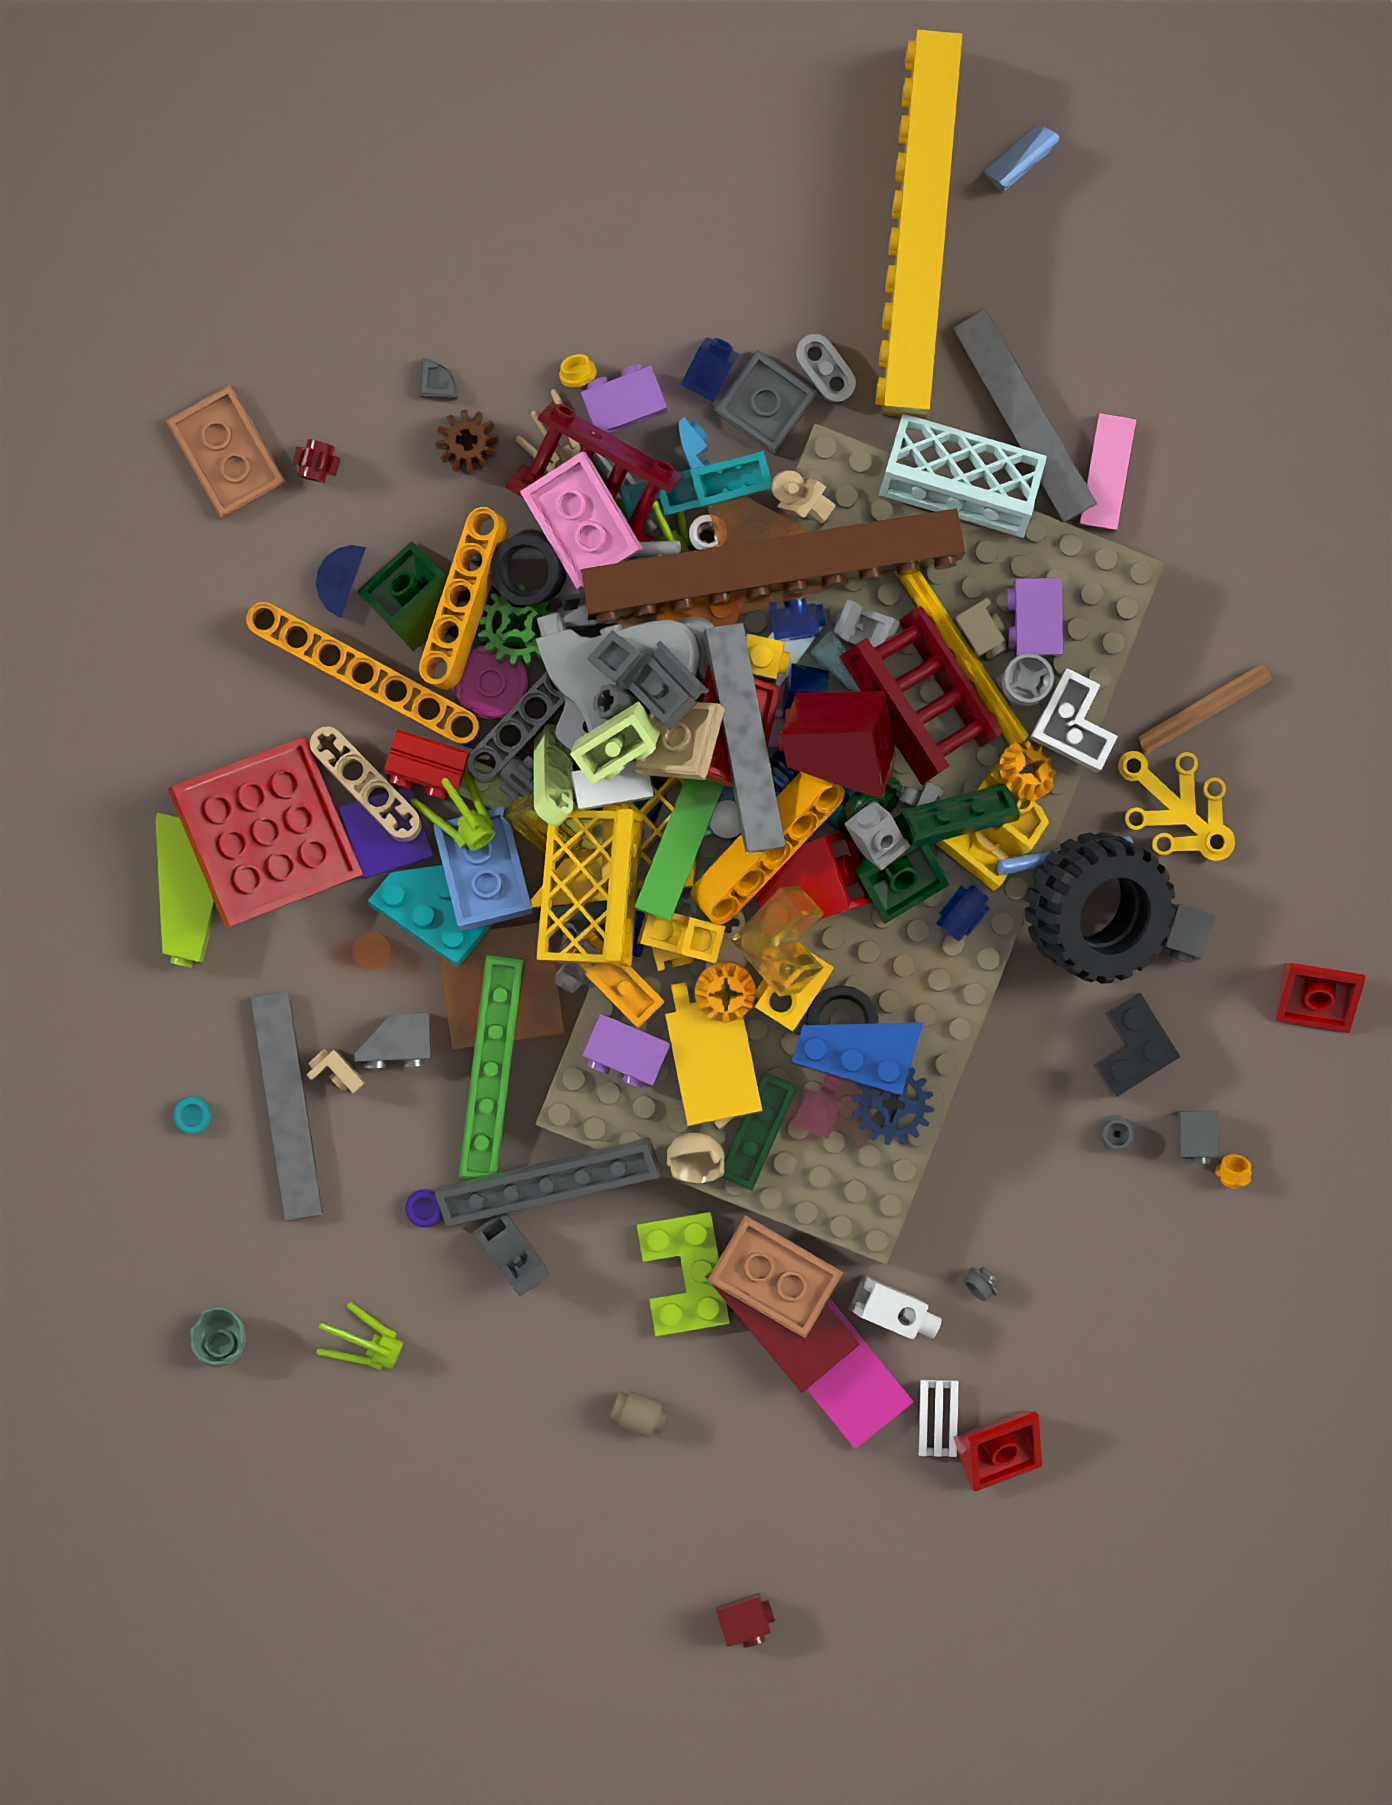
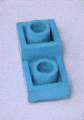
(692, 441)

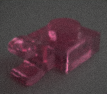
(819, 1109)

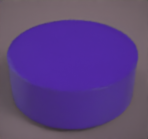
(423, 1208)

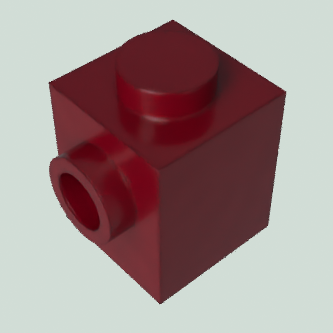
(745, 1620)

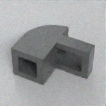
(512, 1253)

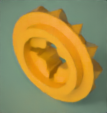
(1030, 785)
(712, 980)

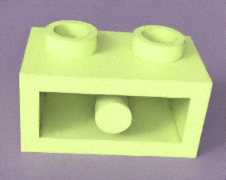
(615, 743)

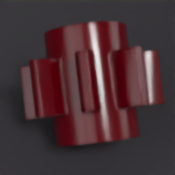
(316, 461)

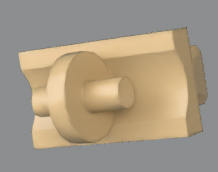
(801, 496)

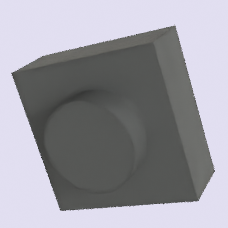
(615, 658)

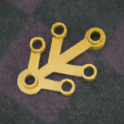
(1181, 810)

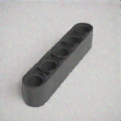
(519, 720)

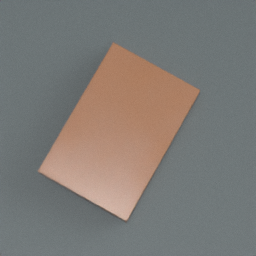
(226, 451)
(774, 1276)

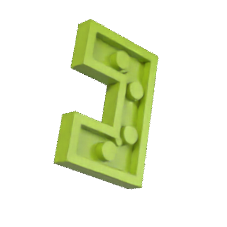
(695, 1243)

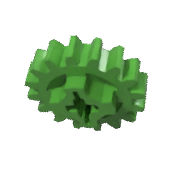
(505, 637)

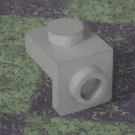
(857, 623)

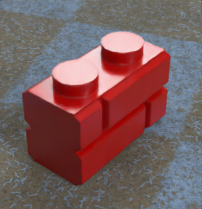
(425, 764)

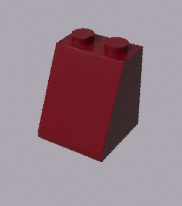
(841, 739)

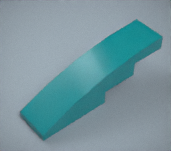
(707, 485)

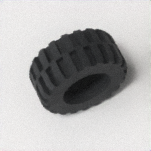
(1134, 930)

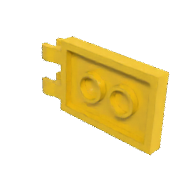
(711, 1062)

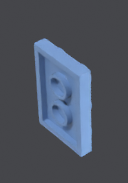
(484, 882)

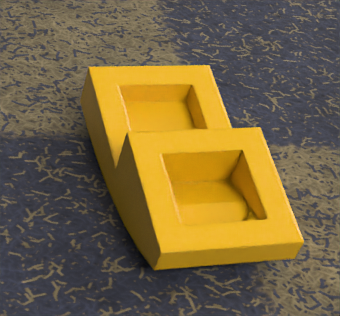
(683, 936)

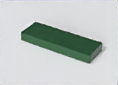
(959, 815)
(758, 1132)

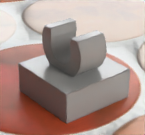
(915, 798)

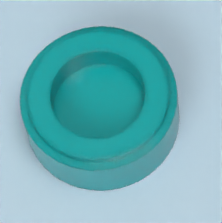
(192, 1115)

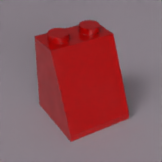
(825, 872)

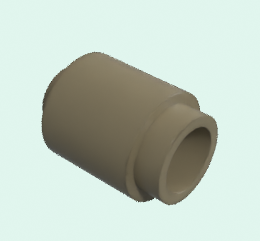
(638, 1414)

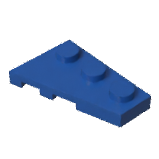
(860, 1053)

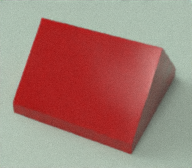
(1319, 997)
(1000, 1449)

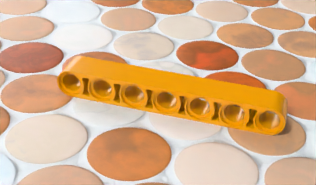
(348, 662)

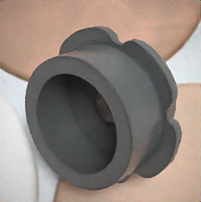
(1126, 1130)
(981, 1283)

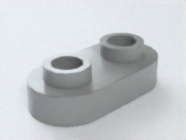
(826, 368)

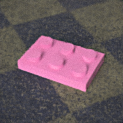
(580, 517)

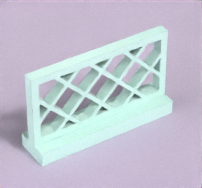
(974, 504)

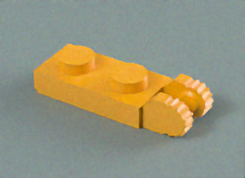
(622, 986)

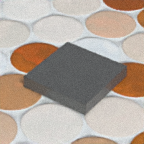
(765, 402)

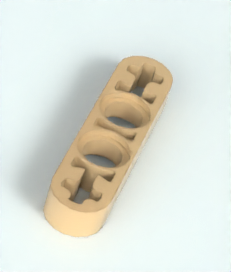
(365, 784)

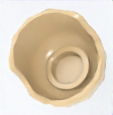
(695, 1158)

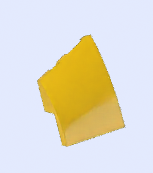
(982, 849)

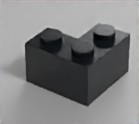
(1144, 1048)

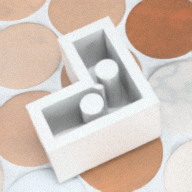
(1064, 726)

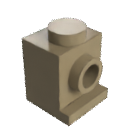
(982, 630)

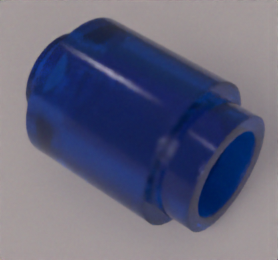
(963, 912)

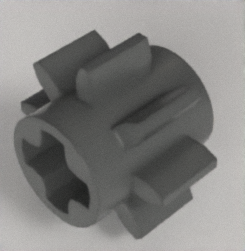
(518, 777)

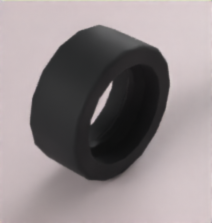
(502, 578)
(842, 992)

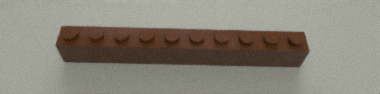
(772, 565)

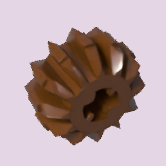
(457, 450)

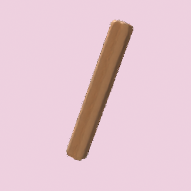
(1204, 709)

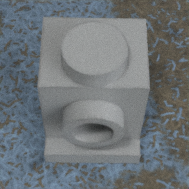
(876, 835)

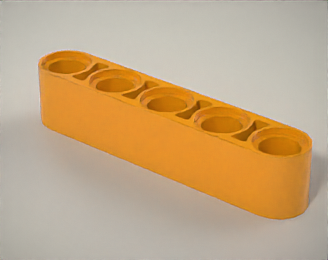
(468, 616)
(739, 876)

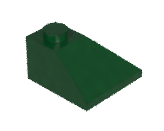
(407, 594)
(904, 881)

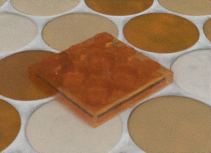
(539, 998)

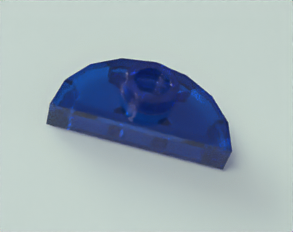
(337, 577)

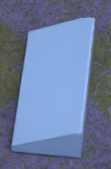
(1021, 157)

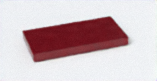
(798, 1357)

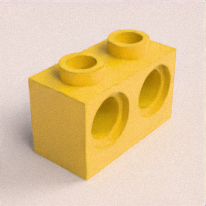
(800, 1001)

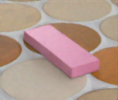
(1108, 470)

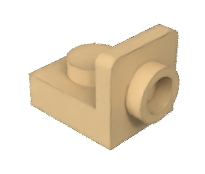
(343, 1073)

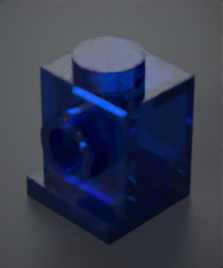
(796, 620)

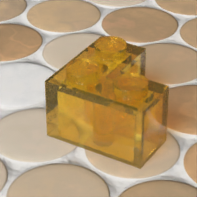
(773, 942)

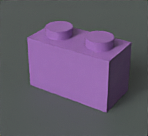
(624, 400)
(1036, 617)
(625, 1050)

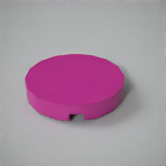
(489, 687)

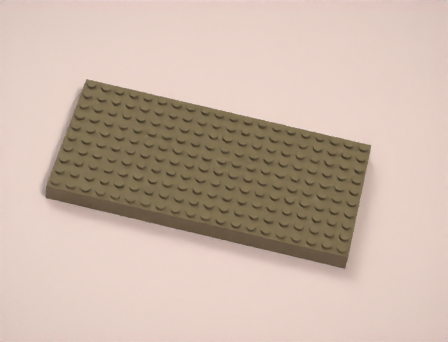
(910, 968)

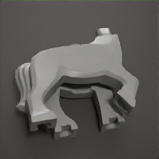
(579, 681)

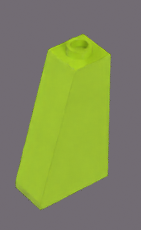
(184, 895)

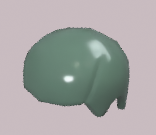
(218, 1337)

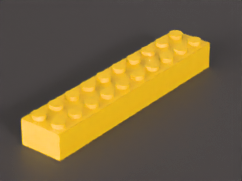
(921, 223)

